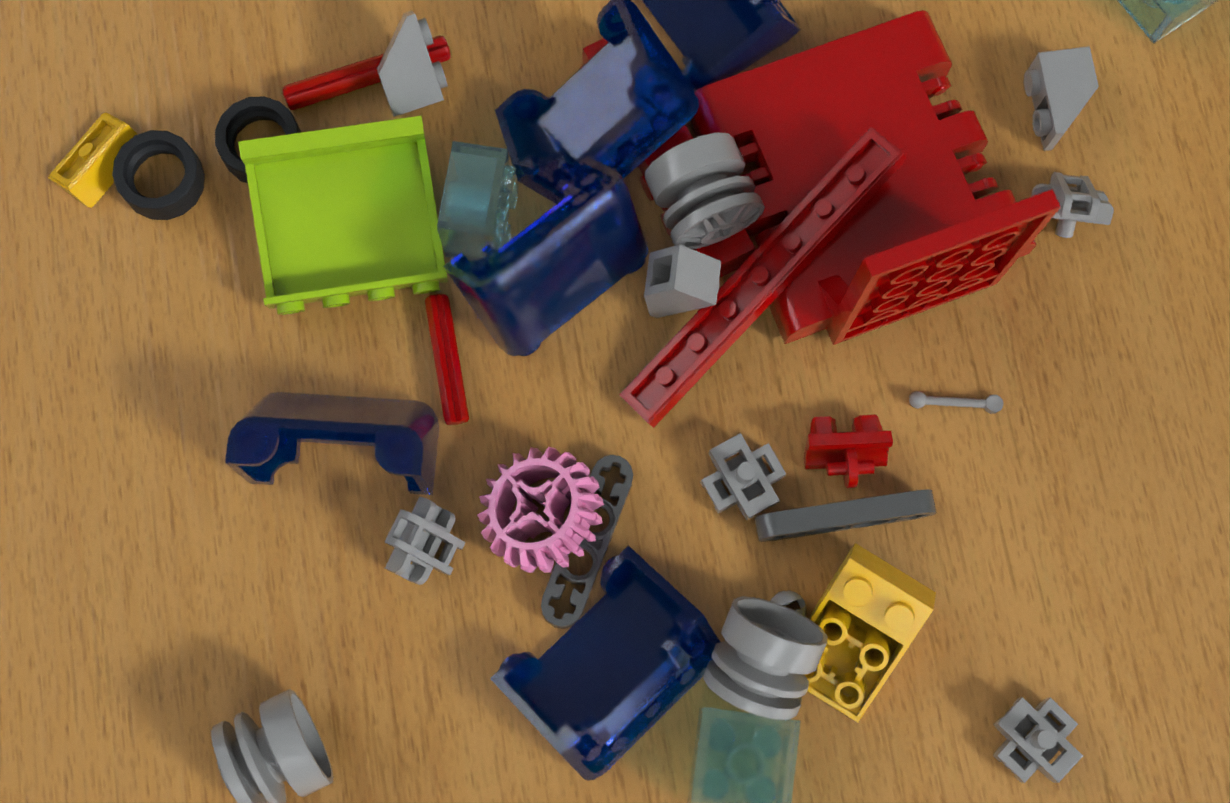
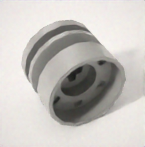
(704, 190)
(765, 658)
(261, 759)

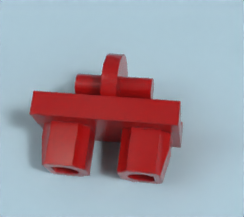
(847, 452)

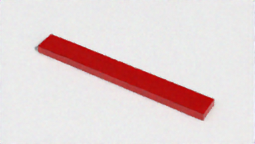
(763, 276)

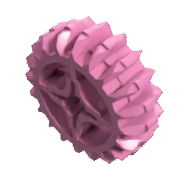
(511, 530)

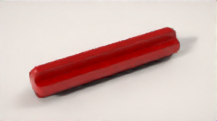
(446, 359)

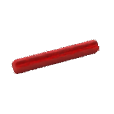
(348, 78)

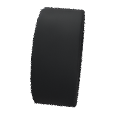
(242, 114)
(139, 150)

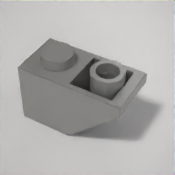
(407, 70)
(1059, 88)
(680, 281)

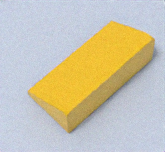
(89, 164)

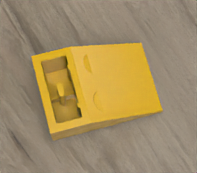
(870, 623)

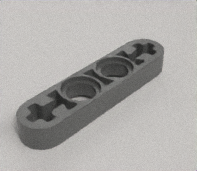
(845, 515)
(596, 549)

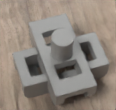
(1076, 203)
(740, 473)
(418, 539)
(1040, 743)

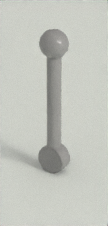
(991, 404)

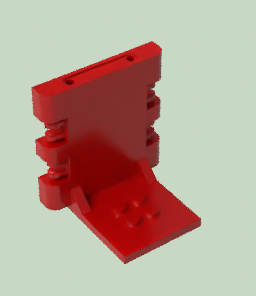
(923, 230)

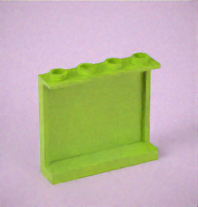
(344, 214)

